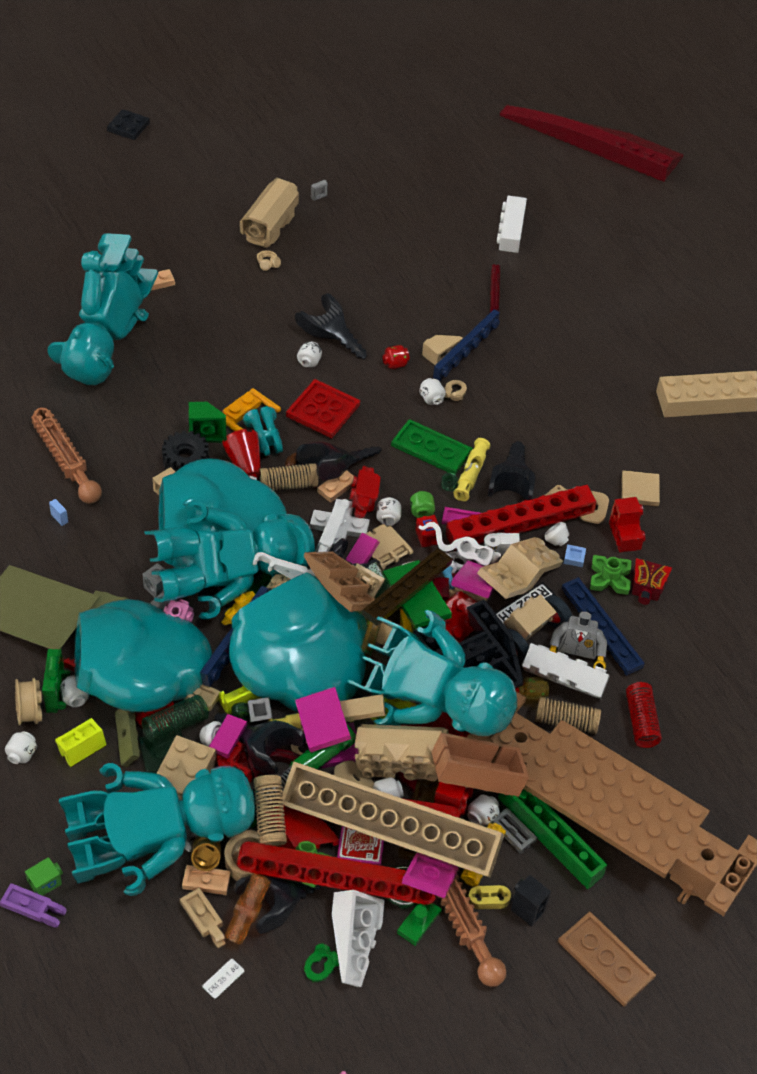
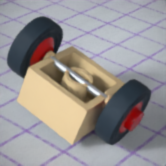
(532, 617)

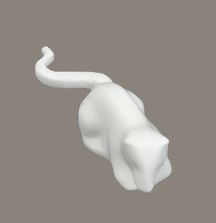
(466, 547)

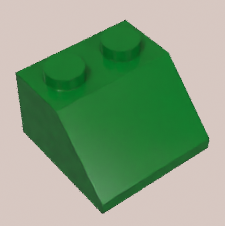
(207, 421)

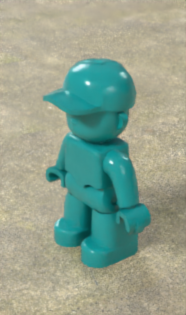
(109, 308)
(279, 536)
(474, 697)
(153, 820)

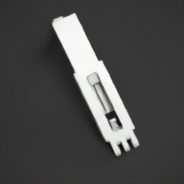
(293, 570)

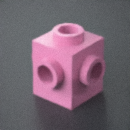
(180, 609)

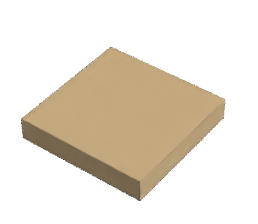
(641, 485)

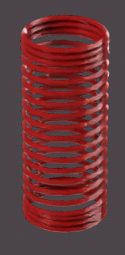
(644, 718)

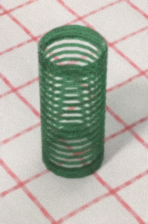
(148, 722)

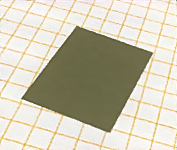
(40, 607)

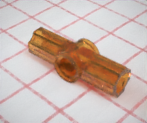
(247, 908)

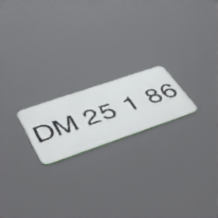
(223, 978)

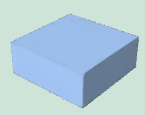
(58, 512)
(574, 555)

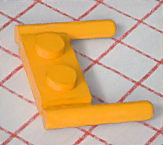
(247, 402)

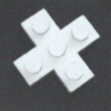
(349, 525)

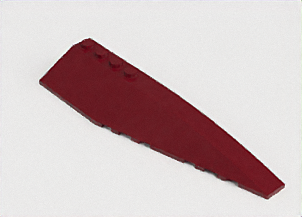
(606, 142)

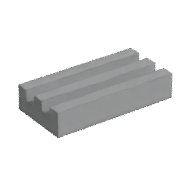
(512, 834)

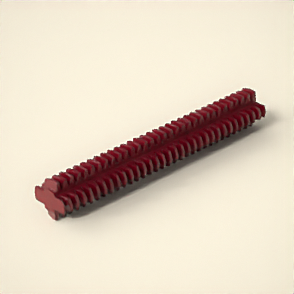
(495, 287)

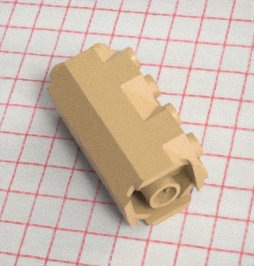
(270, 213)
(394, 748)

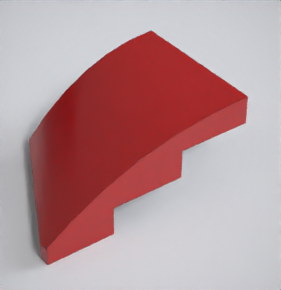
(304, 828)

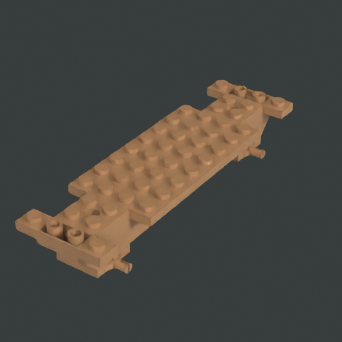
(629, 809)

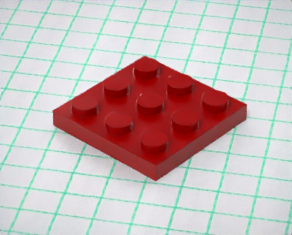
(323, 408)

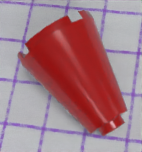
(244, 451)

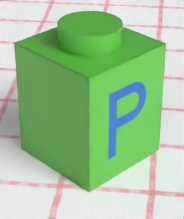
(44, 876)

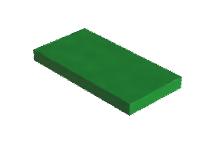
(431, 447)
(426, 599)

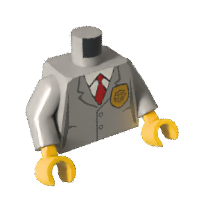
(581, 638)

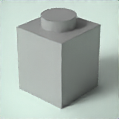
(260, 709)

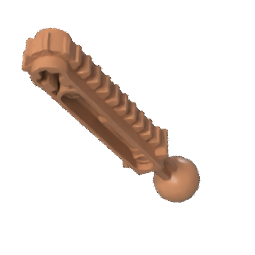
(65, 454)
(491, 969)

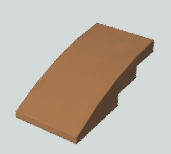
(339, 579)

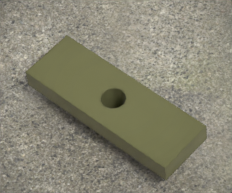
(127, 737)

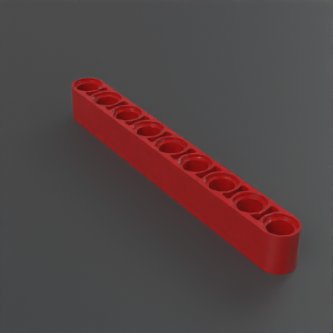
(329, 872)

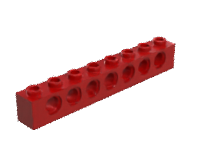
(524, 515)

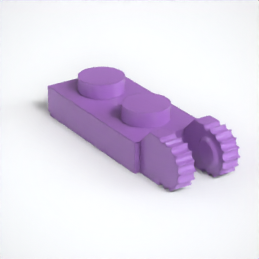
(31, 905)

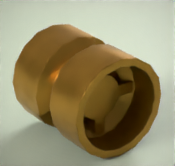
(205, 854)

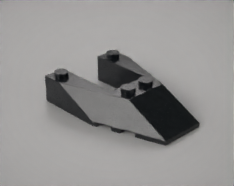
(491, 644)

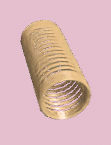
(312, 476)
(593, 714)
(272, 838)

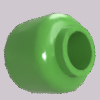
(422, 504)

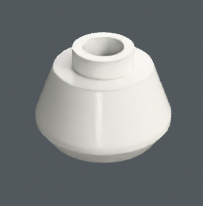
(557, 534)
(208, 732)

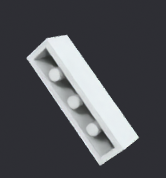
(512, 224)

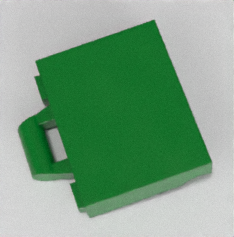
(52, 679)

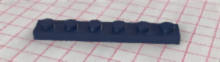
(464, 347)
(616, 642)
(220, 657)

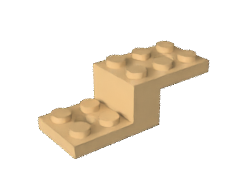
(520, 567)

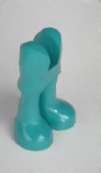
(266, 437)

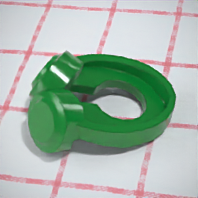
(321, 951)

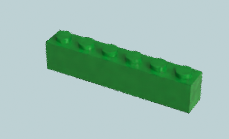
(556, 837)

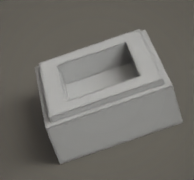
(319, 190)

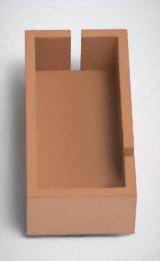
(469, 764)

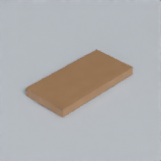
(607, 958)

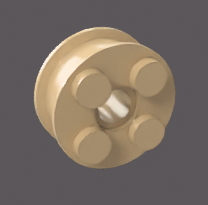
(28, 701)
(232, 851)

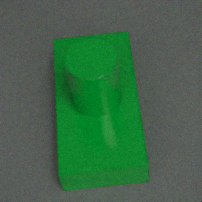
(419, 922)

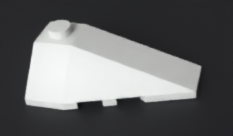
(355, 923)

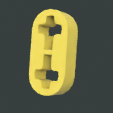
(489, 897)

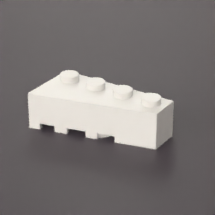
(566, 671)

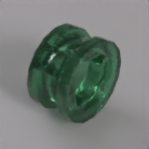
(449, 477)
(241, 711)

